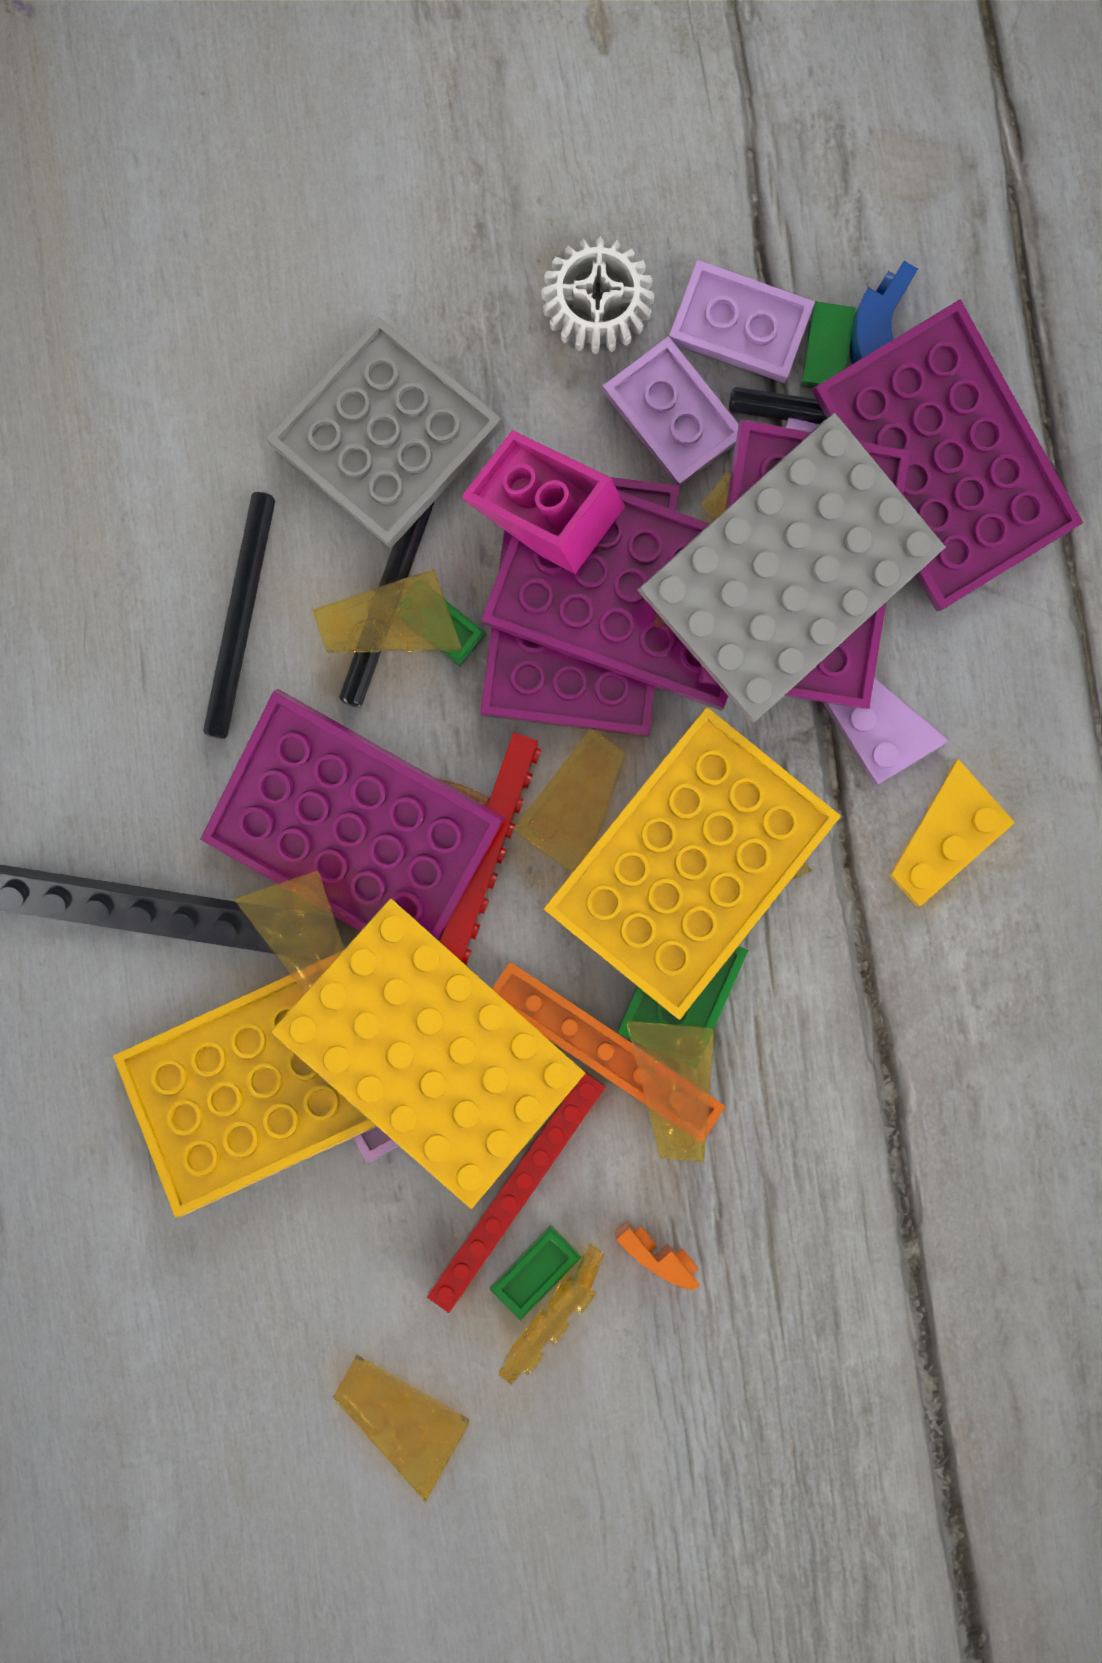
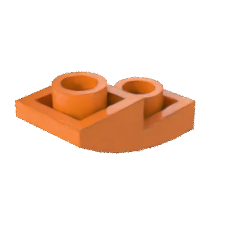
(667, 1264)

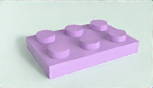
(741, 321)
(672, 411)

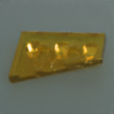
(393, 617)
(574, 803)
(676, 1084)
(551, 1325)
(401, 1422)

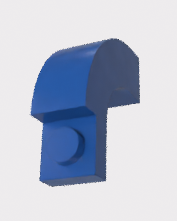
(874, 314)

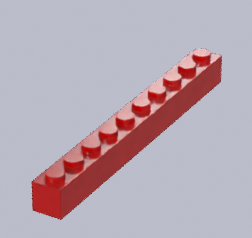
(505, 801)
(515, 1193)

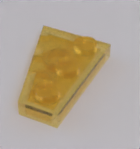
(296, 925)

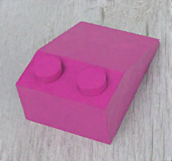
(546, 500)

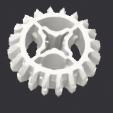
(599, 260)

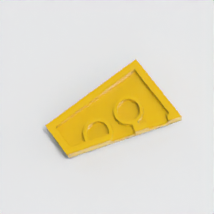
(951, 834)

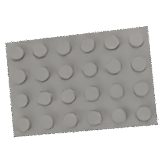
(792, 568)

